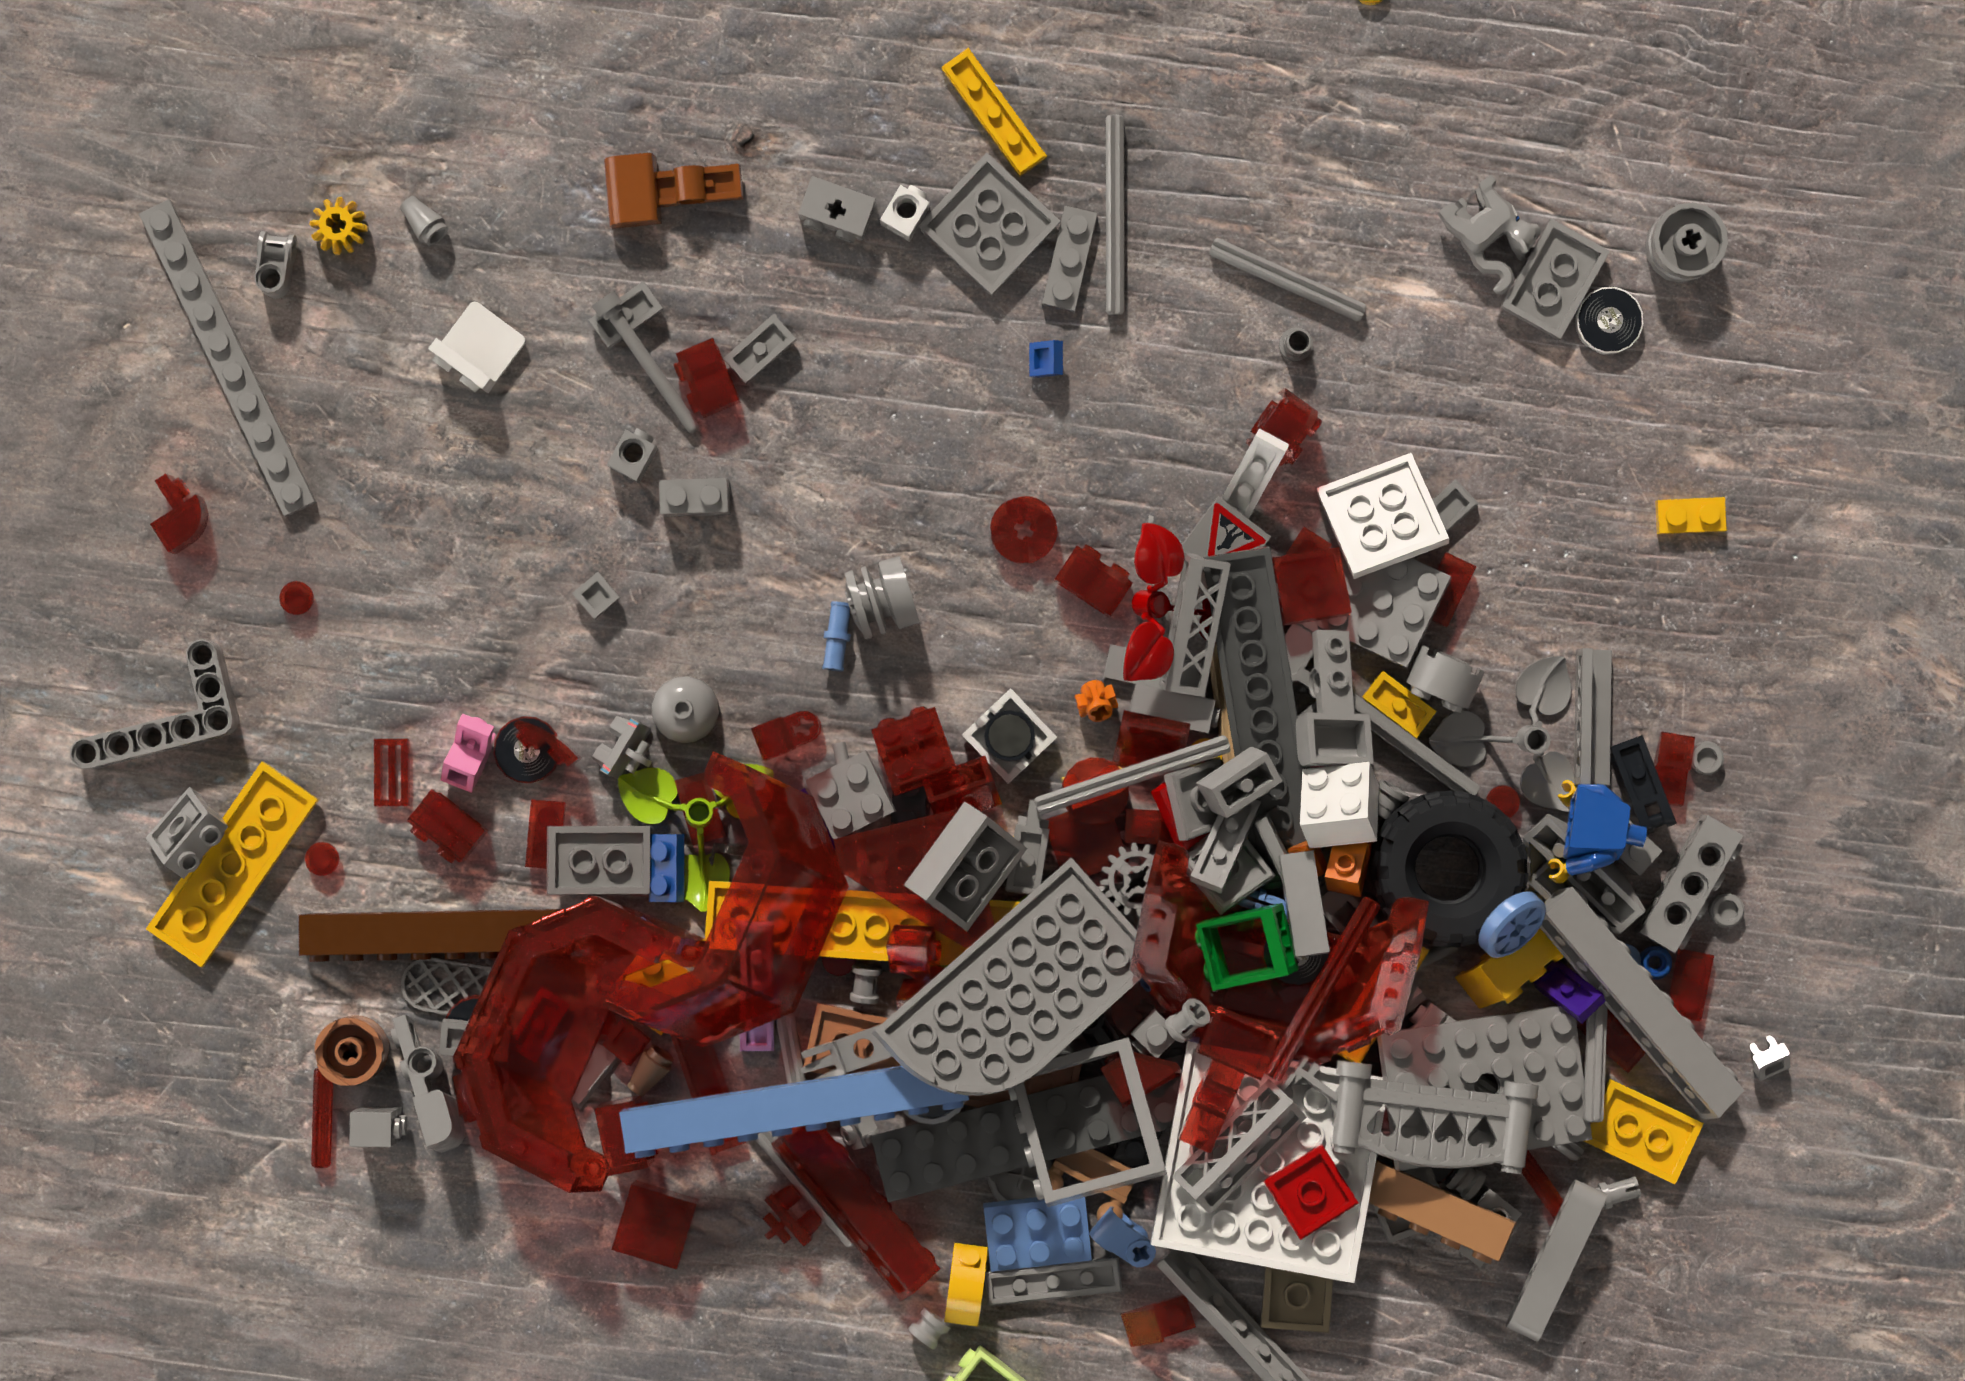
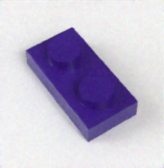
(1569, 991)

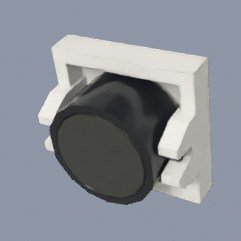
(1009, 735)

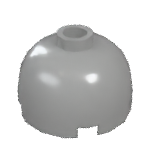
(685, 709)

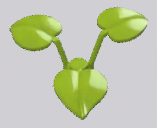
(650, 795)

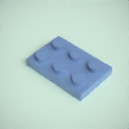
(1034, 1235)

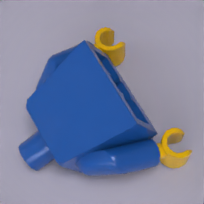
(1595, 830)

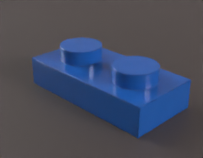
(666, 868)

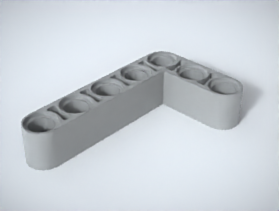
(171, 726)

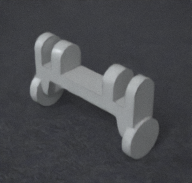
(1302, 1077)

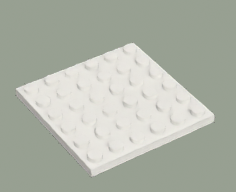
(1249, 1221)

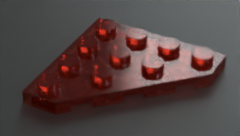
(887, 858)

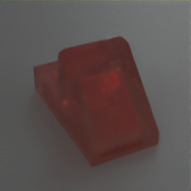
(1158, 1320)

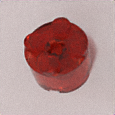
(1289, 421)

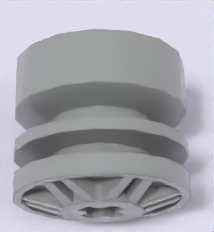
(881, 598)

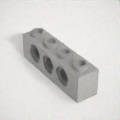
(1671, 892)

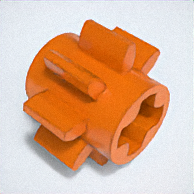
(1096, 701)

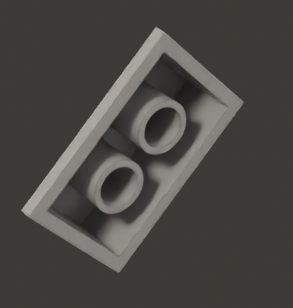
(965, 866)

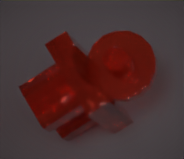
(800, 1227)

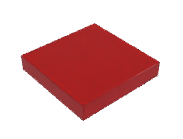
(1310, 1191)

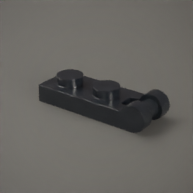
(1643, 783)

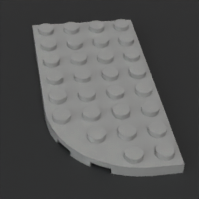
(1017, 991)

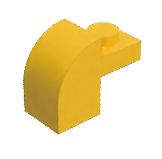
(966, 1284)

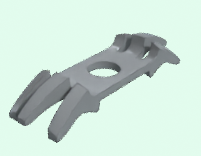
(843, 1054)

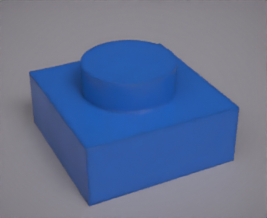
(1046, 358)

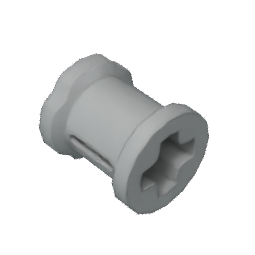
(865, 983)
(1187, 1020)

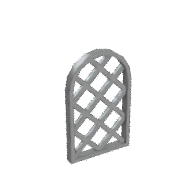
(424, 995)

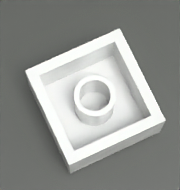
(1339, 805)

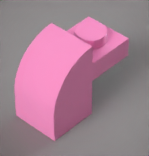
(468, 753)

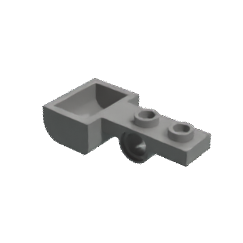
(1334, 732)
(435, 1109)

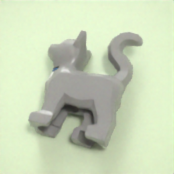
(1486, 227)

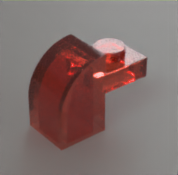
(186, 519)

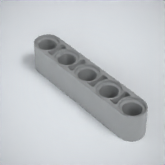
(1556, 1260)

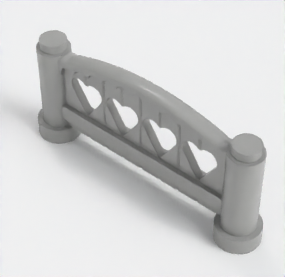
(1362, 1097)

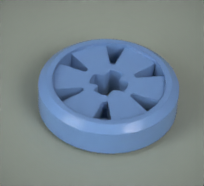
(1512, 924)

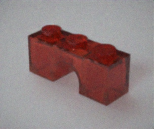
(915, 953)

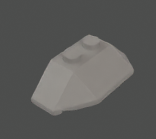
(1605, 888)

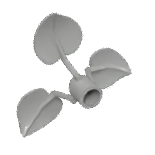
(1546, 689)

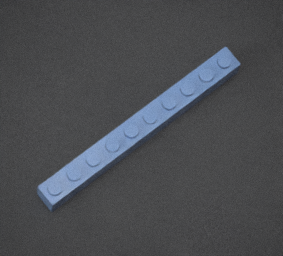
(779, 1110)

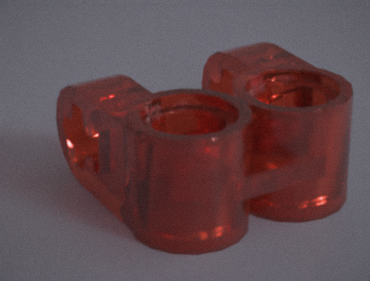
(779, 737)

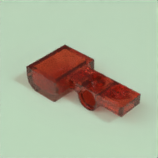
(1236, 1049)

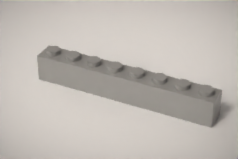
(1639, 1004)

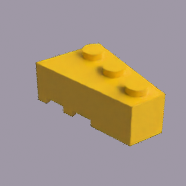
(1502, 977)

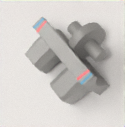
(628, 750)

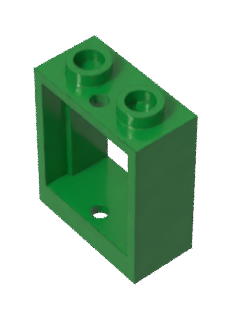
(1277, 938)

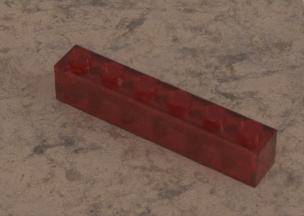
(858, 1209)

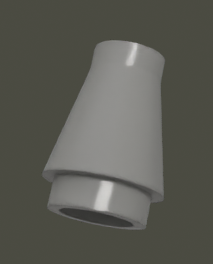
(425, 222)

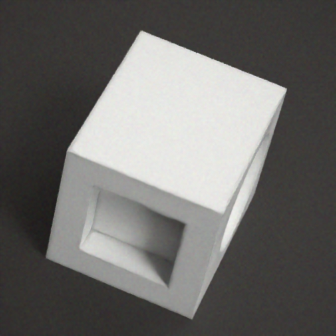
(905, 226)

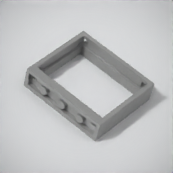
(1035, 1153)

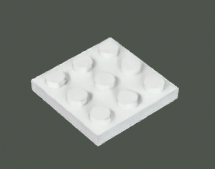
(1382, 516)

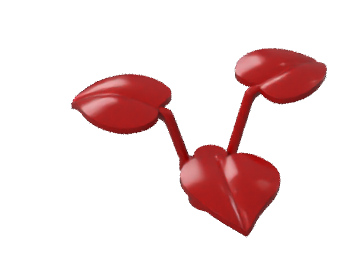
(1156, 559)

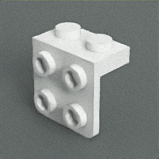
(478, 347)

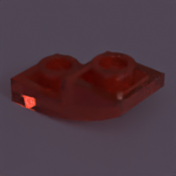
(538, 737)

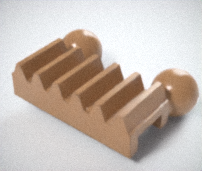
(1089, 1166)

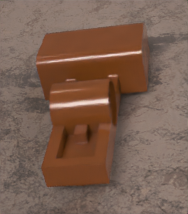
(639, 191)

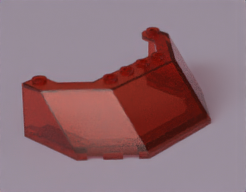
(766, 926)
(1362, 1006)
(542, 1025)

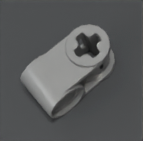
(275, 256)

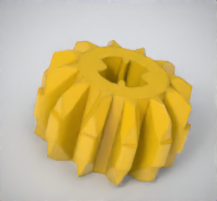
(328, 235)

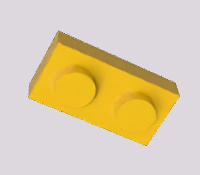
(1690, 515)
(1399, 704)

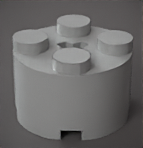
(1444, 678)

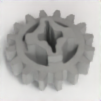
(1124, 869)

